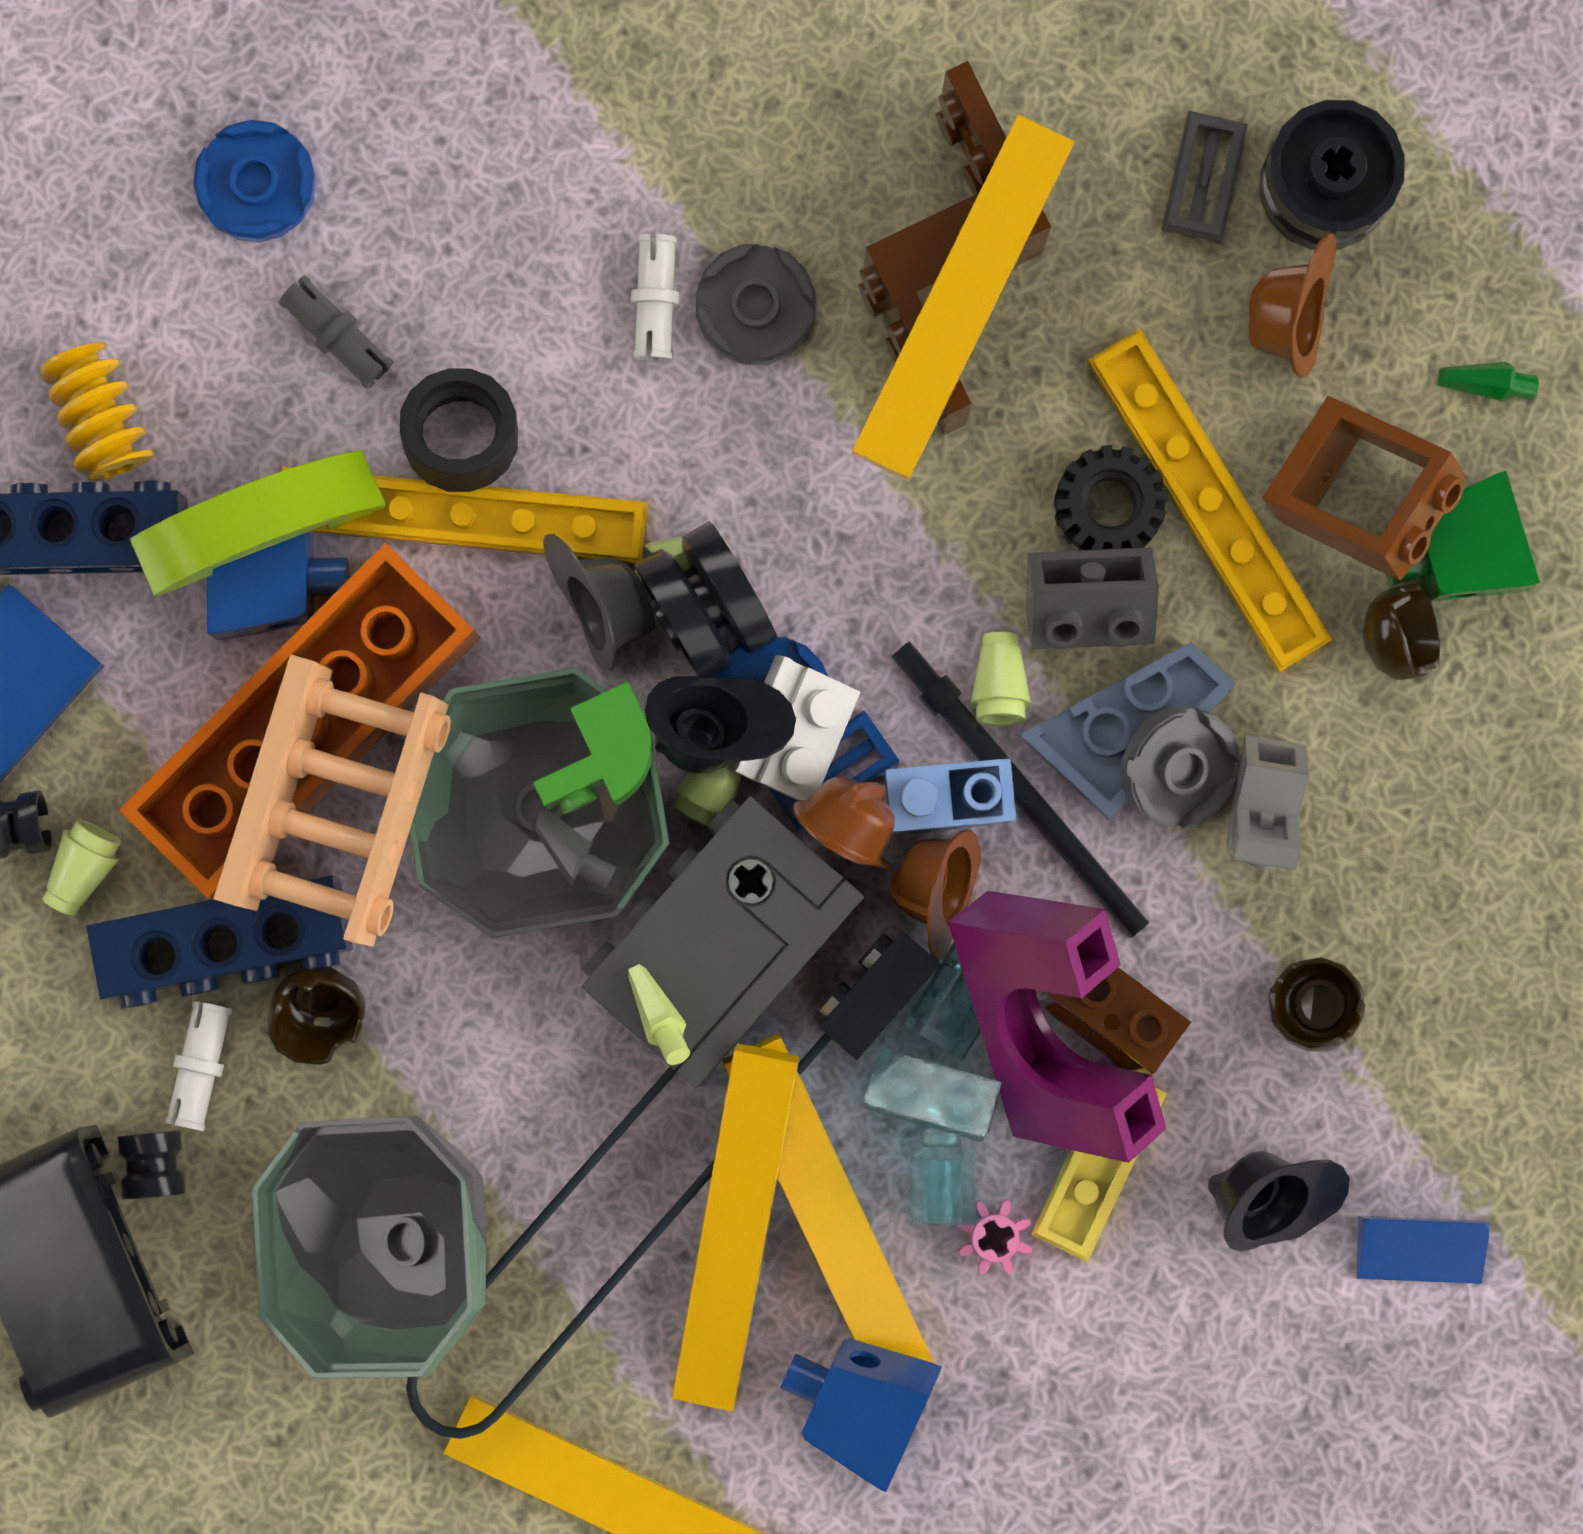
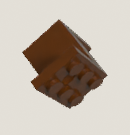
(907, 263)

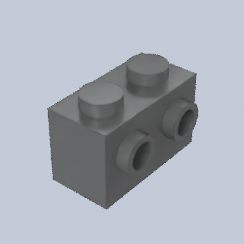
(1091, 598)

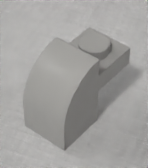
(1268, 803)

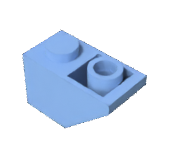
(950, 796)

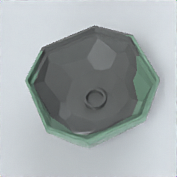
(481, 809)
(369, 1247)

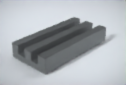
(1193, 226)

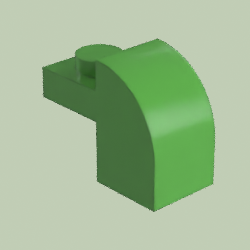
(618, 748)

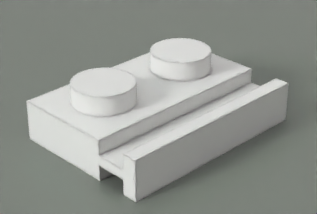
(821, 715)

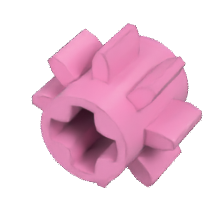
(1011, 1242)

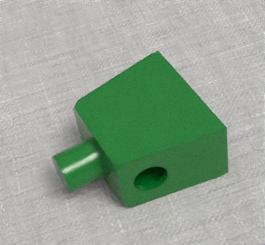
(1477, 547)

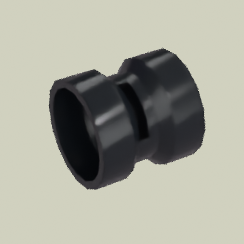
(21, 825)
(151, 1165)

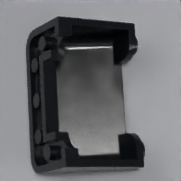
(75, 1280)

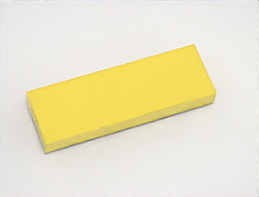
(1082, 1200)

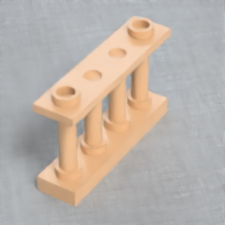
(291, 755)

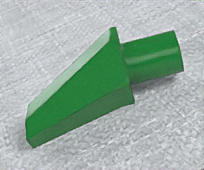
(1489, 380)

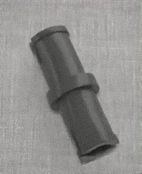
(335, 332)

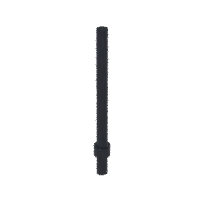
(941, 698)

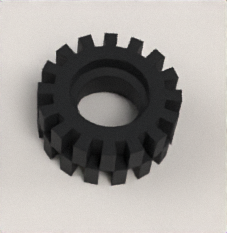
(1116, 466)

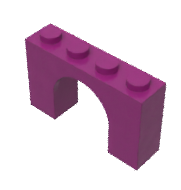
(1047, 1090)

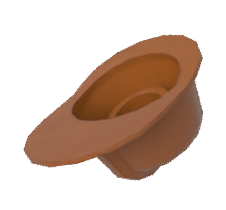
(1289, 308)
(849, 819)
(937, 884)

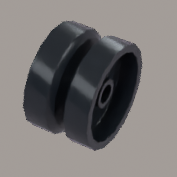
(1338, 140)
(706, 601)

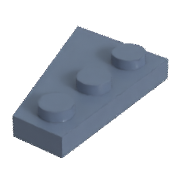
(1092, 735)

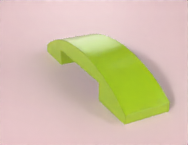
(255, 518)

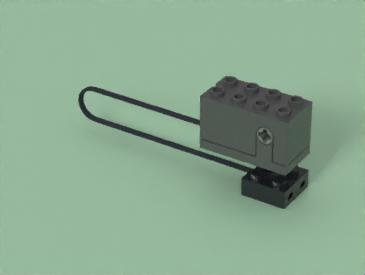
(721, 970)

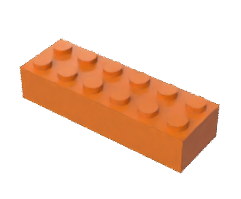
(383, 641)

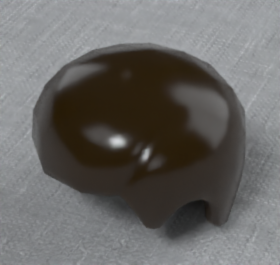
(1391, 618)
(313, 995)
(1336, 1004)

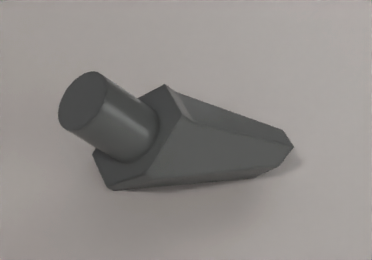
(572, 851)

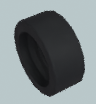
(459, 386)

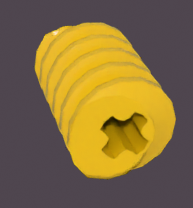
(93, 412)

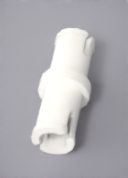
(655, 297)
(198, 1065)

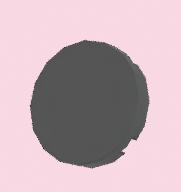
(756, 328)
(1179, 767)

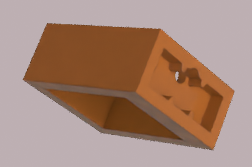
(1319, 458)

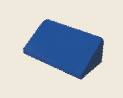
(1421, 1249)

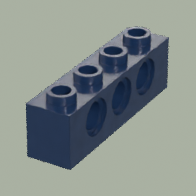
(89, 545)
(123, 944)

